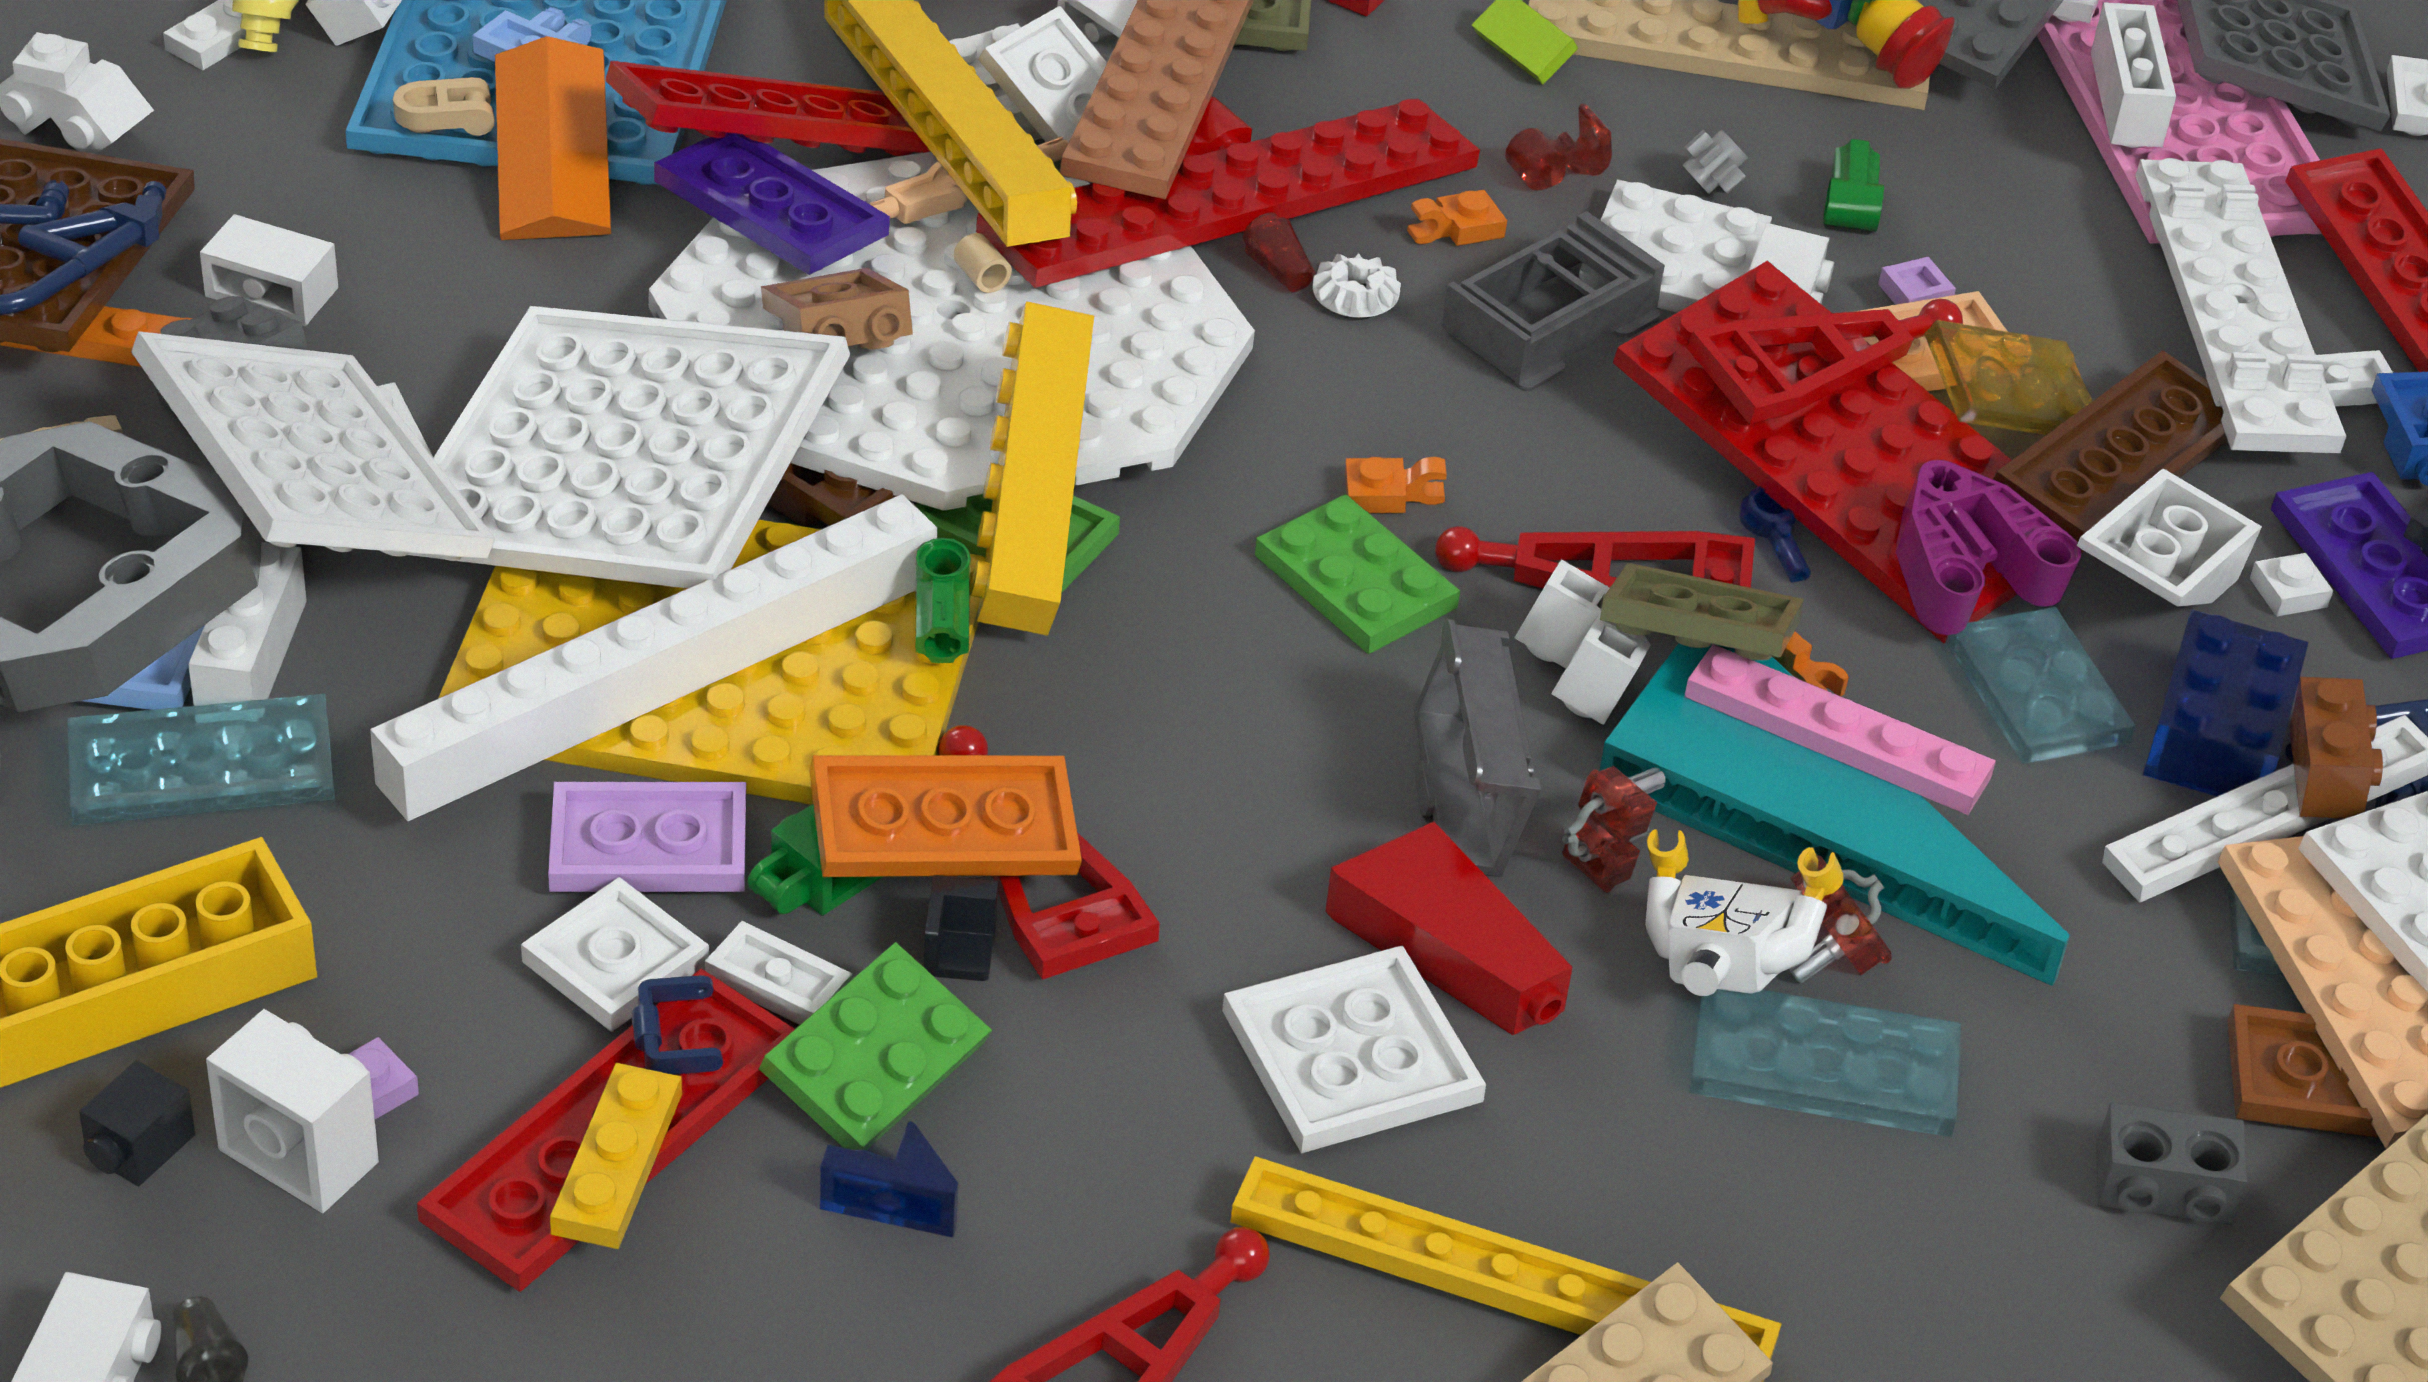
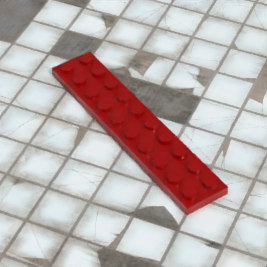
(1235, 185)

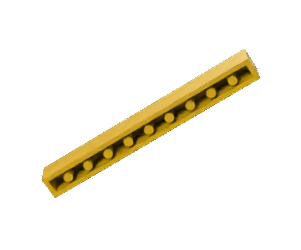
(957, 118)

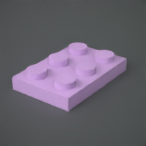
(648, 836)

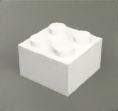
(293, 1110)

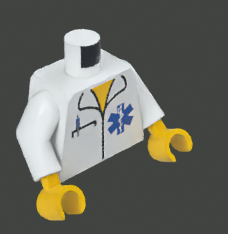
(1732, 930)

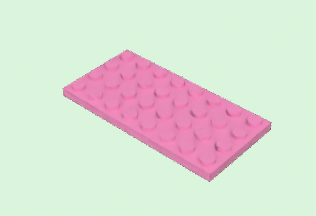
(2205, 123)

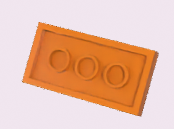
(944, 815)

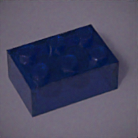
(2225, 705)

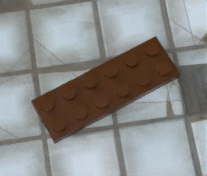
(2117, 443)

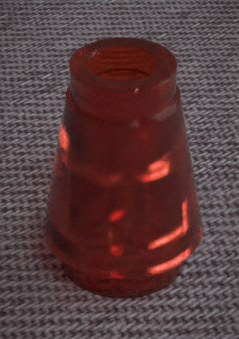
(1277, 249)

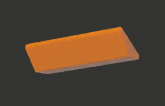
(552, 140)

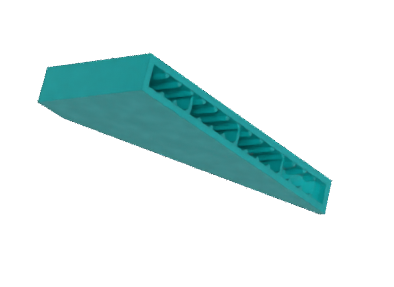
(1787, 798)

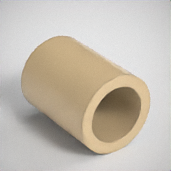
(982, 263)

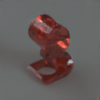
(1543, 161)

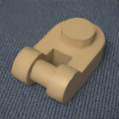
(445, 105)

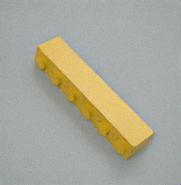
(1034, 469)

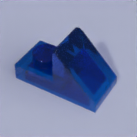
(902, 1191)

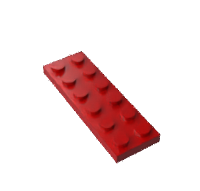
(763, 108)
(2377, 234)
(504, 1195)

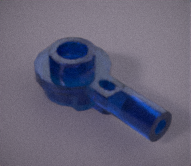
(1770, 520)

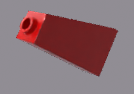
(1452, 926)

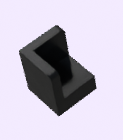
(960, 927)

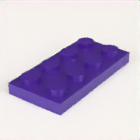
(772, 200)
(2357, 542)

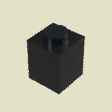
(136, 1123)

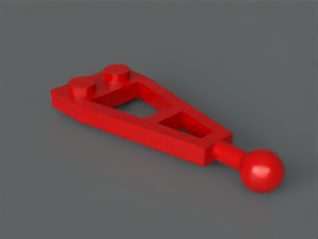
(1762, 392)
(1713, 554)
(1077, 930)
(1239, 1257)

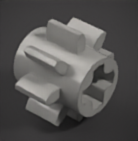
(1715, 161)

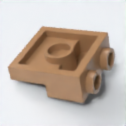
(844, 304)

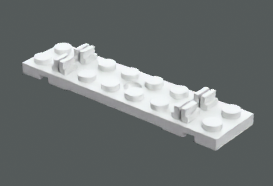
(2240, 307)

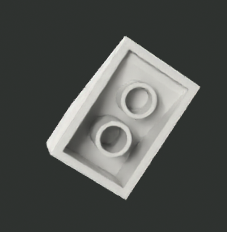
(2174, 541)

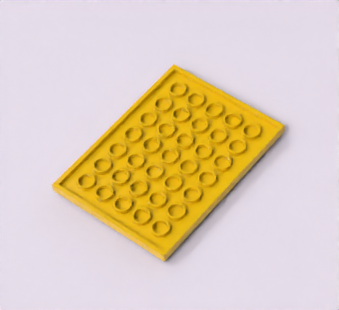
(830, 695)

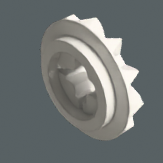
(1340, 290)

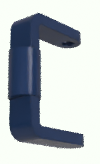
(648, 1031)

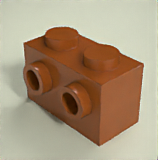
(2333, 747)

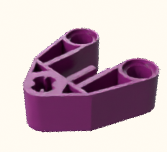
(1961, 523)

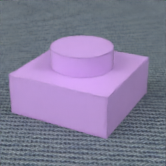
(1914, 281)
(390, 1078)

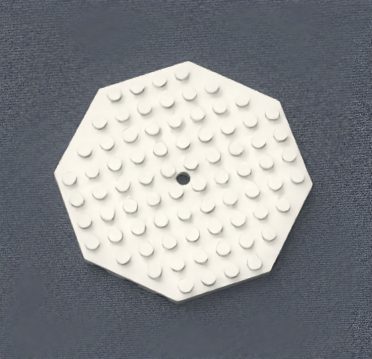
(927, 405)

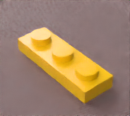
(616, 1156)

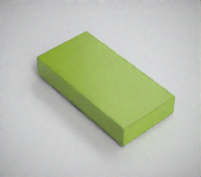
(1525, 37)

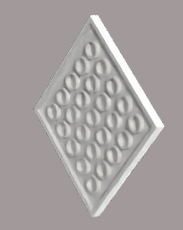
(634, 441)

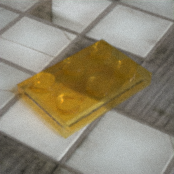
(2007, 377)

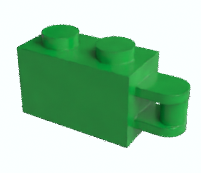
(794, 870)

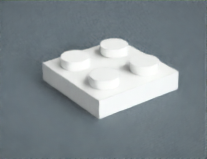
(609, 948)

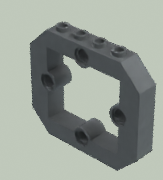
(145, 596)

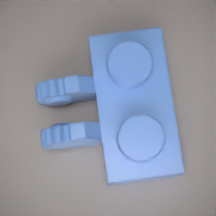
(511, 31)

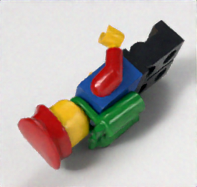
(1900, 32)

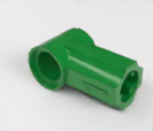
(1854, 189)
(942, 600)

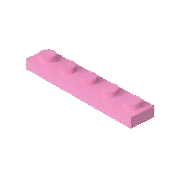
(1840, 729)

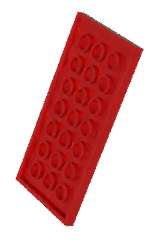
(1834, 463)

